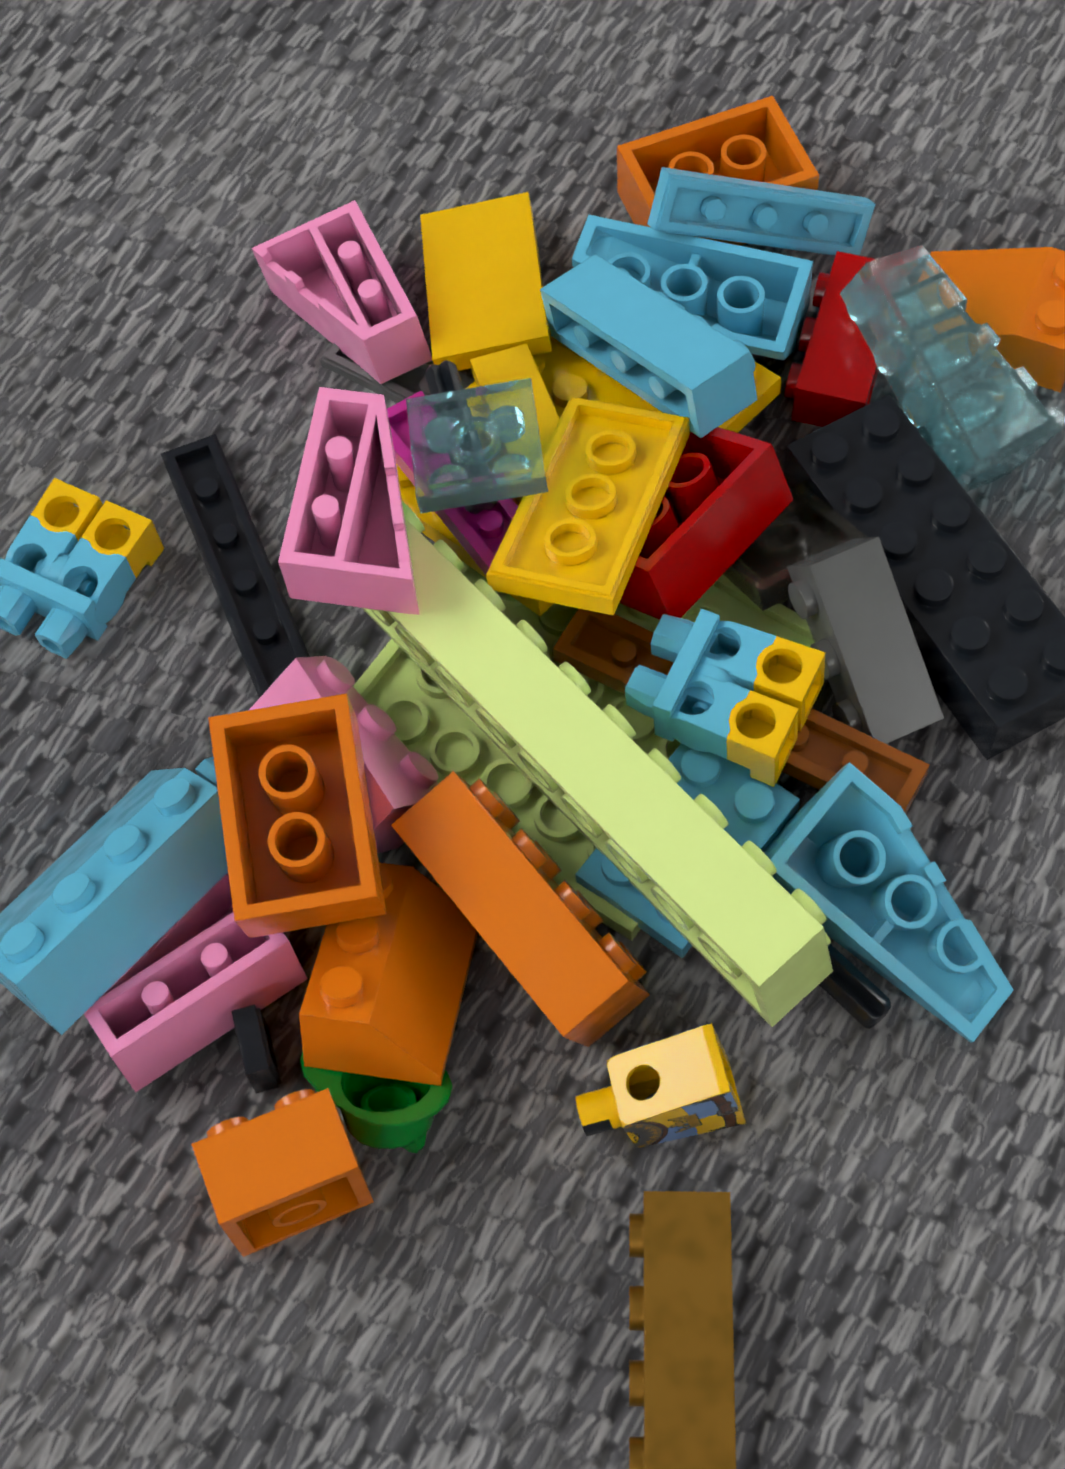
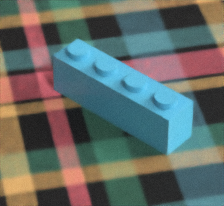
(650, 344)

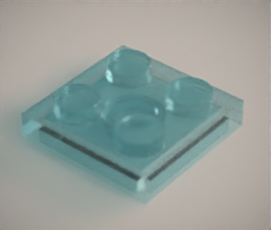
(476, 445)

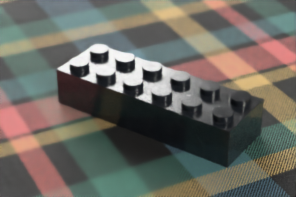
(972, 604)

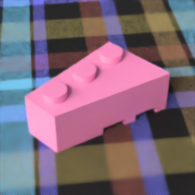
(346, 291)
(347, 511)
(392, 772)
(188, 987)

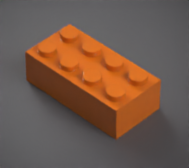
(520, 911)

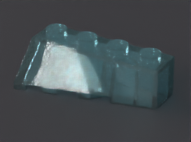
(948, 368)

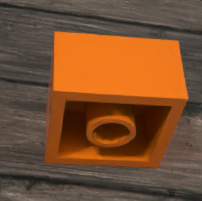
(281, 1171)

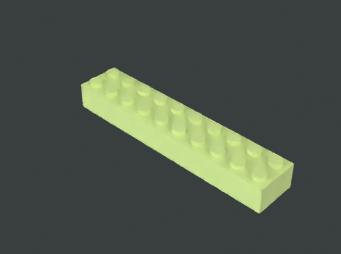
(608, 787)

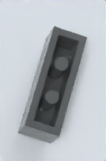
(866, 639)

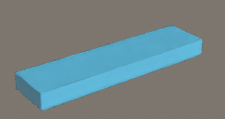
(759, 213)

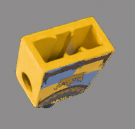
(690, 1085)

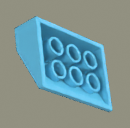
(112, 895)

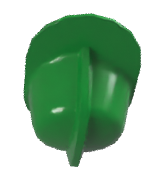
(380, 1109)

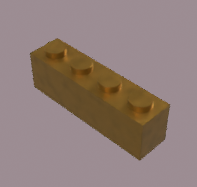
(687, 1332)

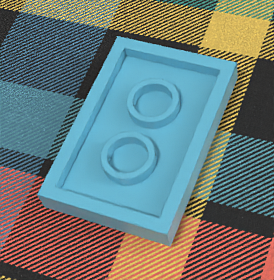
(753, 814)

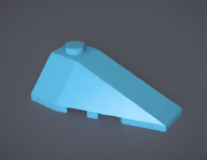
(732, 287)
(888, 900)

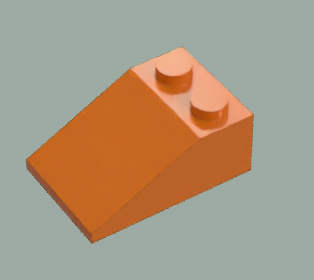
(1021, 300)

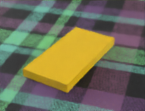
(483, 280)
(603, 493)

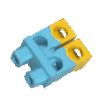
(73, 566)
(729, 690)

